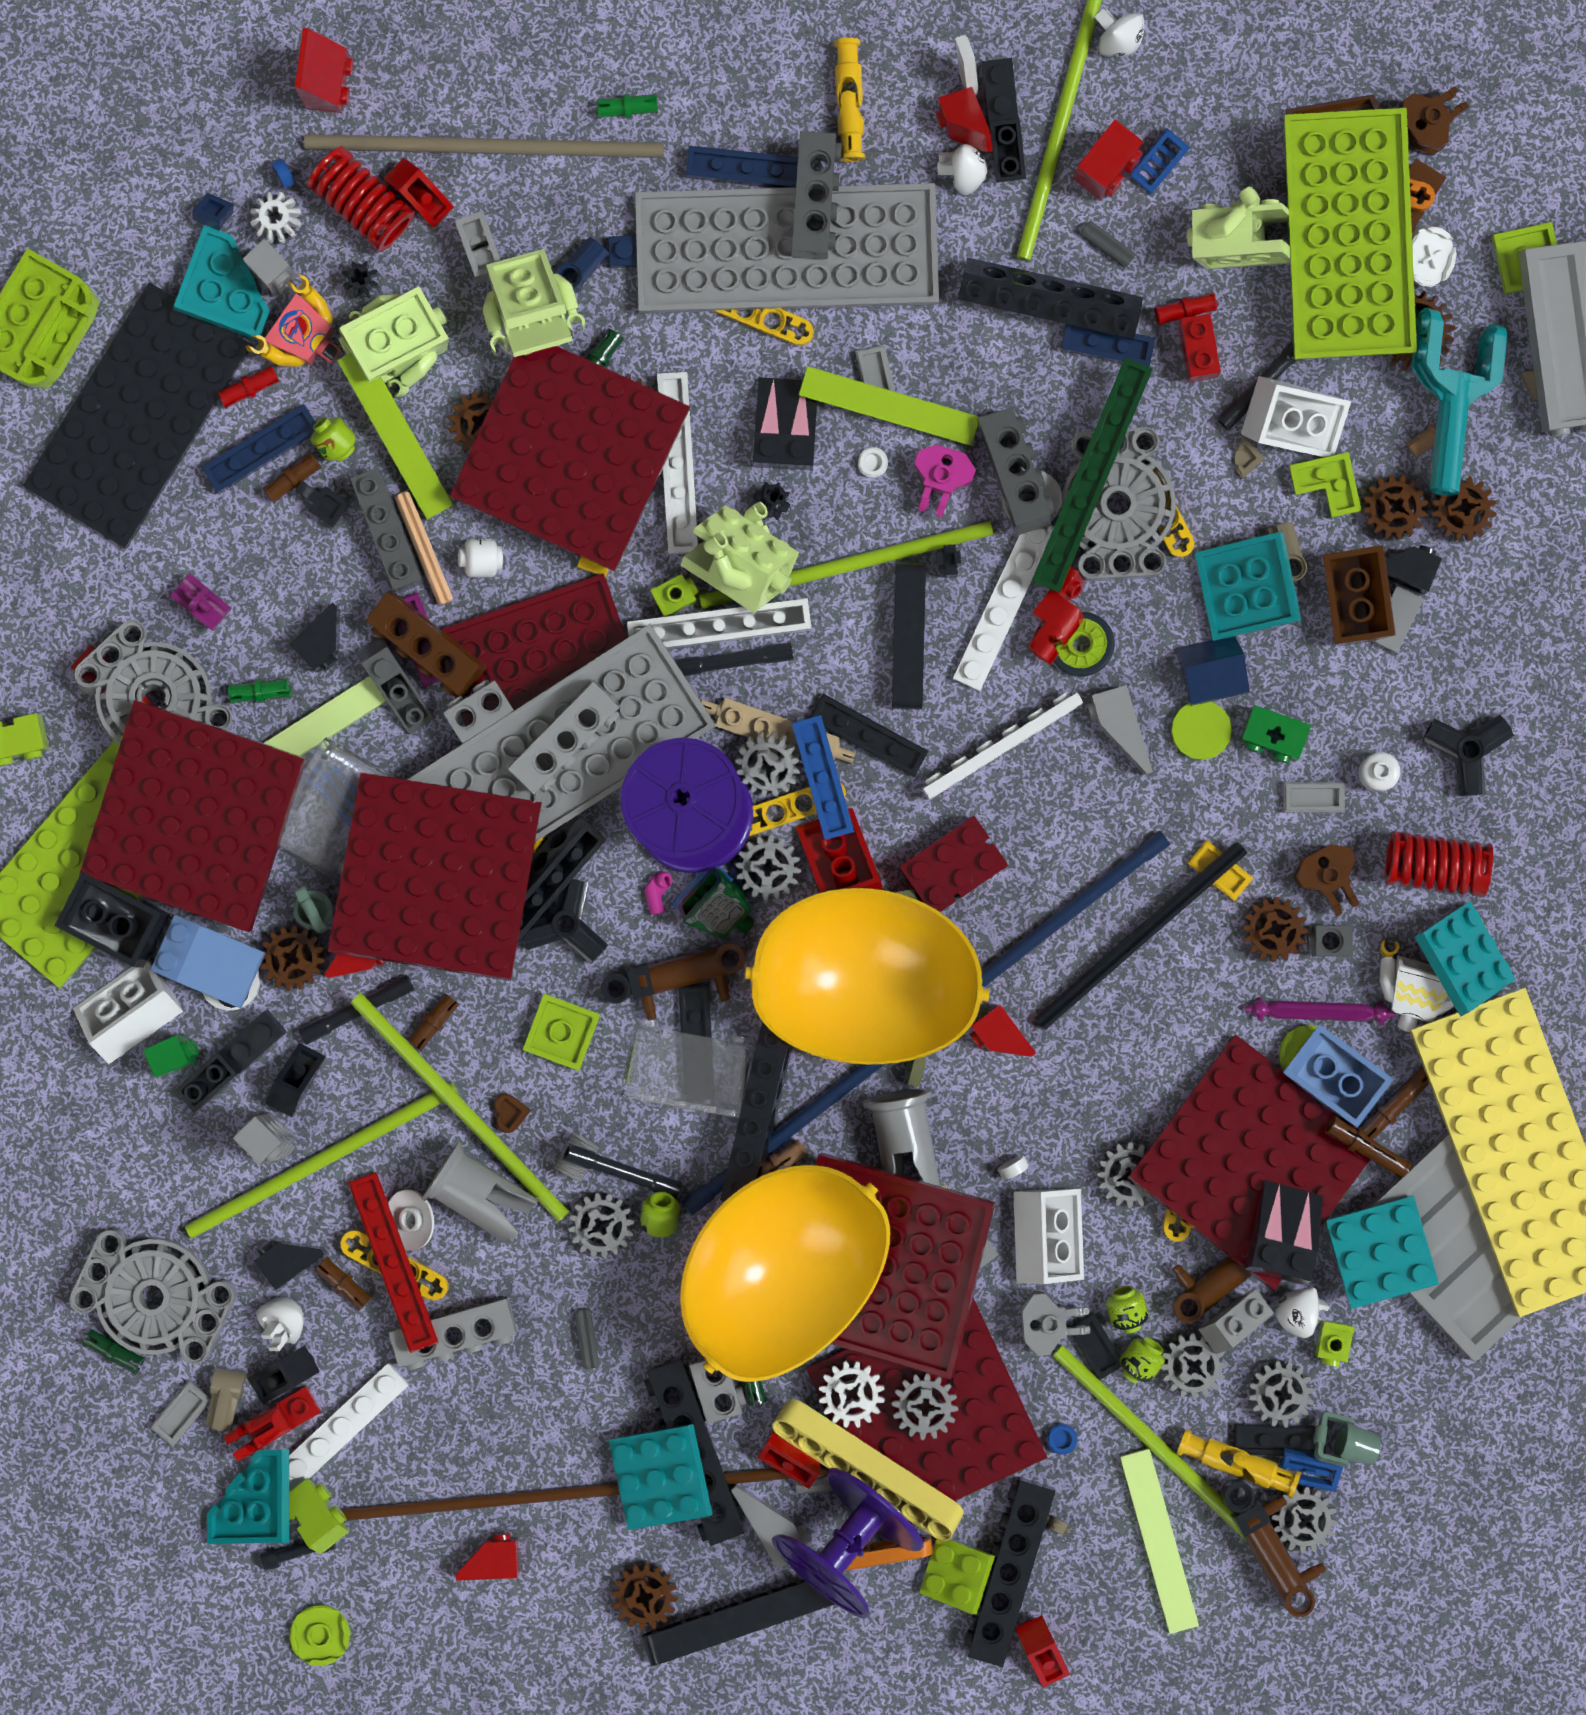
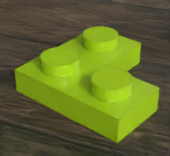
(1333, 475)

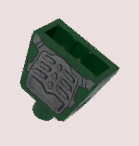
(717, 906)

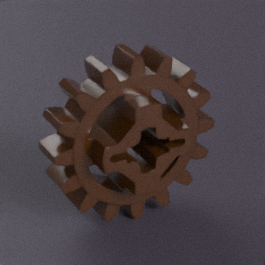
(465, 413)
(1405, 515)
(1464, 521)
(1270, 915)
(304, 964)
(631, 1600)

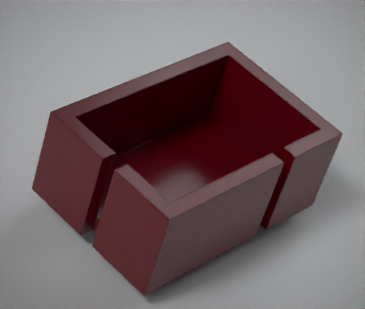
(953, 865)

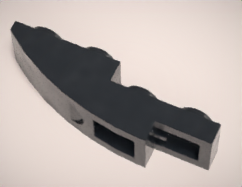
(1003, 120)
(231, 1061)

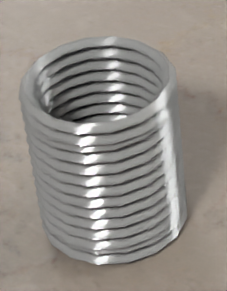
(571, 1170)

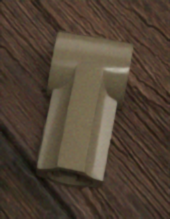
(1292, 546)
(226, 1392)

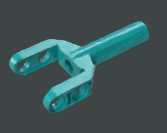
(1455, 393)

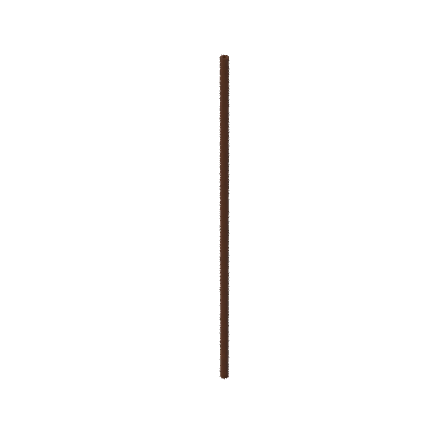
(536, 1496)

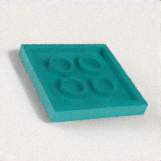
(1248, 586)
(1465, 958)
(1381, 1252)
(660, 1477)

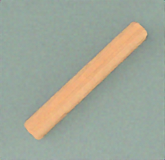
(423, 548)

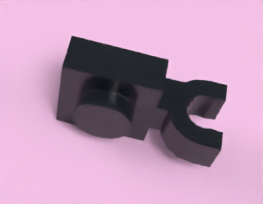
(326, 504)
(948, 561)

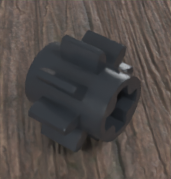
(369, 282)
(775, 493)

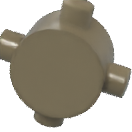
(1058, 1525)

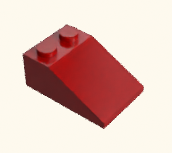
(323, 73)
(838, 861)

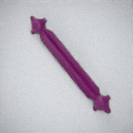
(1320, 1011)

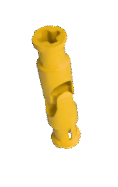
(850, 120)
(1252, 1468)

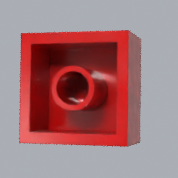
(1107, 160)

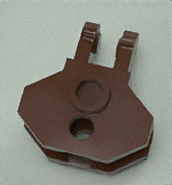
(1432, 119)
(1329, 878)

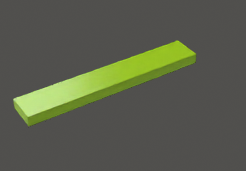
(889, 406)
(398, 439)

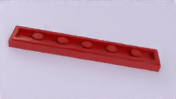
(393, 1262)

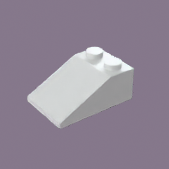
(1295, 418)

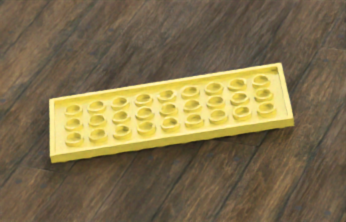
(1513, 1144)

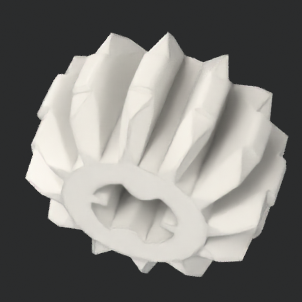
(265, 225)

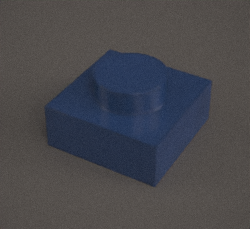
(212, 211)
(623, 251)

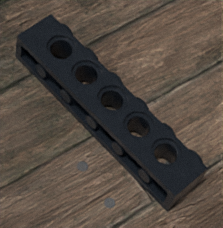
(1050, 298)
(556, 866)
(757, 1112)
(676, 1375)
(995, 1648)

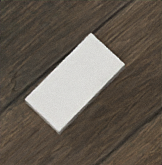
(966, 63)

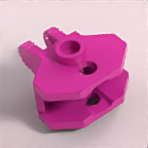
(942, 478)

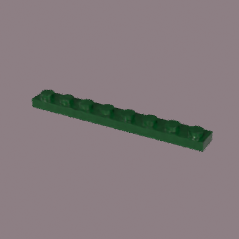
(1092, 475)

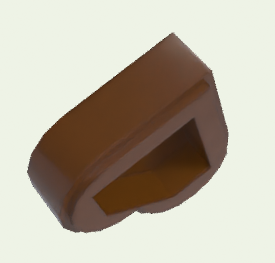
(510, 1112)

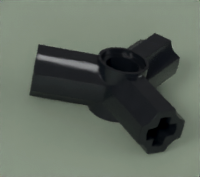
(1485, 739)
(581, 938)

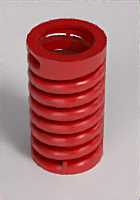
(362, 194)
(1451, 876)

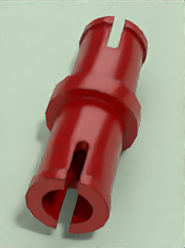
(1185, 308)
(248, 386)

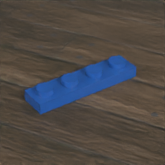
(823, 777)

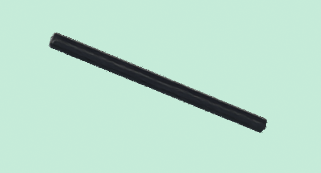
(1140, 935)

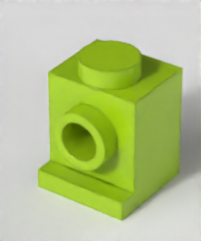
(671, 606)
(1329, 1331)

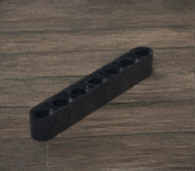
(732, 1621)

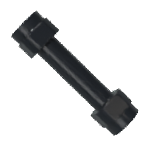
(272, 1558)

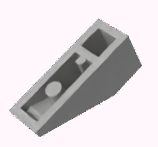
(1119, 722)
(768, 1522)

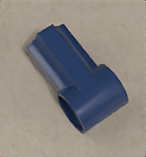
(584, 262)

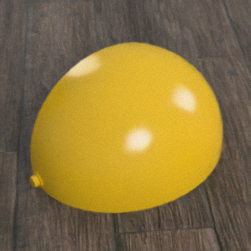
(866, 977)
(782, 1270)

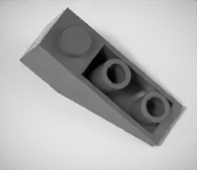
(395, 685)

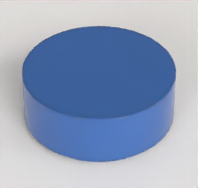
(283, 173)
(1062, 1438)

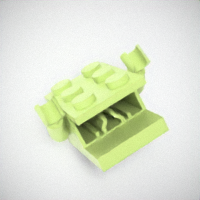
(1237, 233)
(529, 304)
(396, 338)
(741, 557)

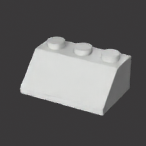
(126, 1011)
(1048, 1236)

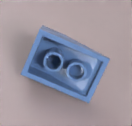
(207, 961)
(1338, 1076)

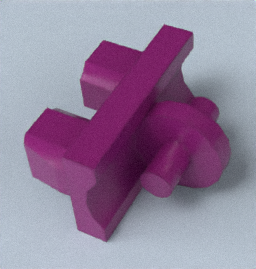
(201, 602)

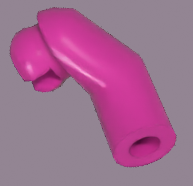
(655, 889)

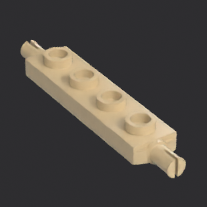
(750, 721)

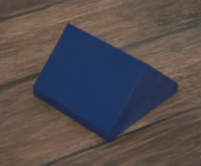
(1213, 670)

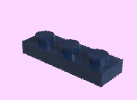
(1107, 346)

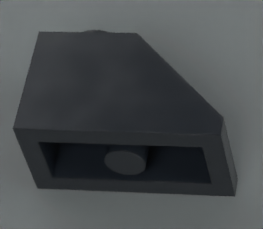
(1414, 568)
(320, 640)
(295, 1080)
(286, 1260)
(284, 1374)

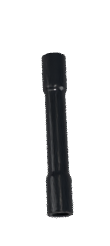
(1240, 406)
(767, 655)
(325, 1025)
(591, 1160)

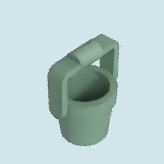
(313, 909)
(1351, 1443)

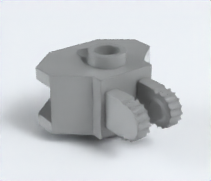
(1051, 1323)

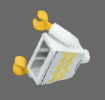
(1411, 989)

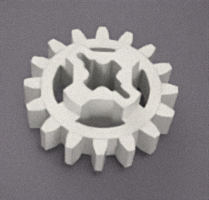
(868, 1405)

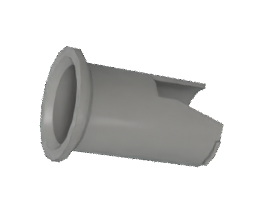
(902, 1128)
(466, 1183)

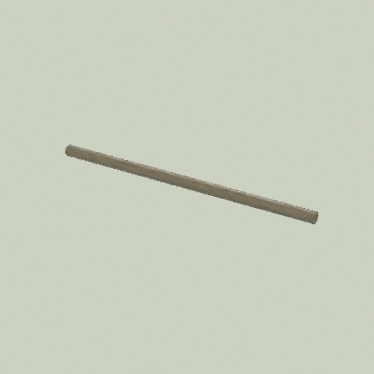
(485, 145)

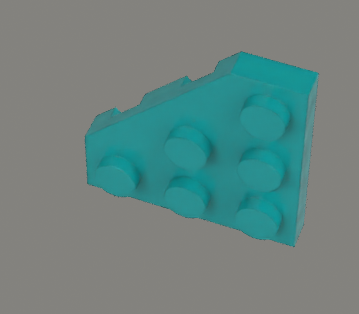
(221, 287)
(254, 1503)

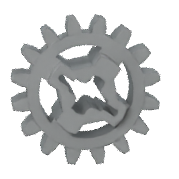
(776, 754)
(769, 854)
(1110, 1182)
(608, 1238)
(1183, 1376)
(940, 1407)
(1277, 1407)
(1315, 1510)

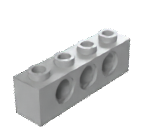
(525, 765)
(266, 1139)
(496, 1312)

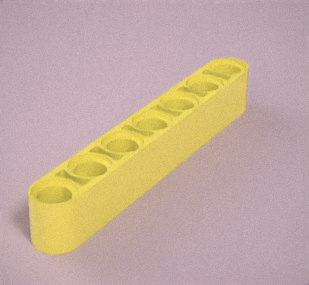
(841, 1450)

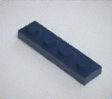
(742, 167)
(260, 449)

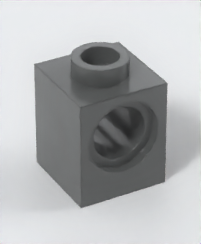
(1344, 939)

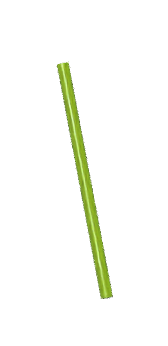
(1058, 130)
(870, 558)
(459, 1107)
(314, 1163)
(1144, 1433)

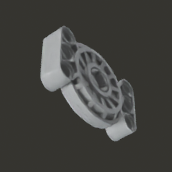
(1127, 533)
(142, 672)
(125, 1302)

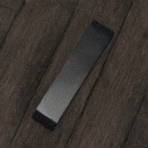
(908, 635)

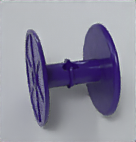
(687, 805)
(869, 1515)

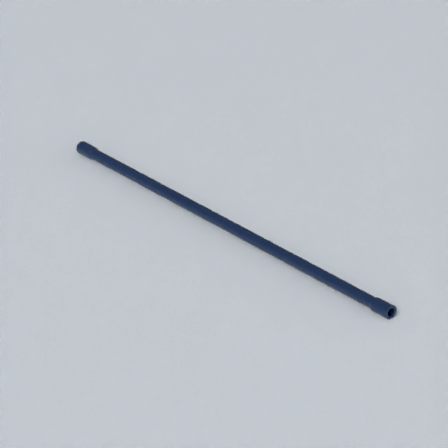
(1144, 853)

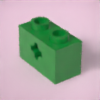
(1293, 734)
(171, 1055)

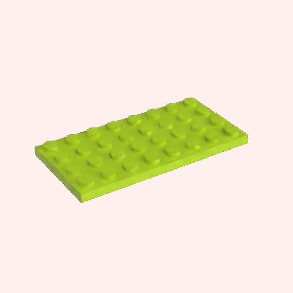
(1350, 233)
(44, 874)

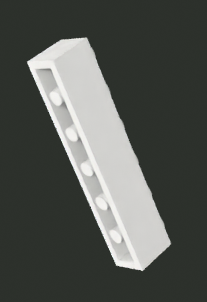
(729, 624)

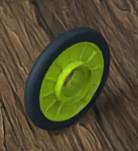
(1098, 653)

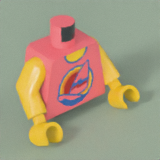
(300, 331)

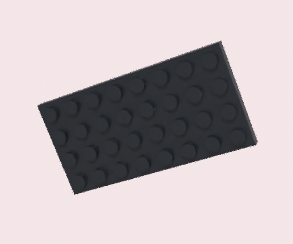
(136, 416)

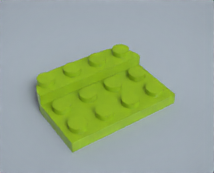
(42, 320)

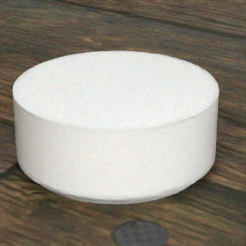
(872, 462)
(1013, 1167)

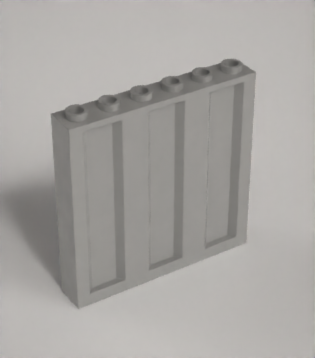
(1556, 323)
(1471, 1293)

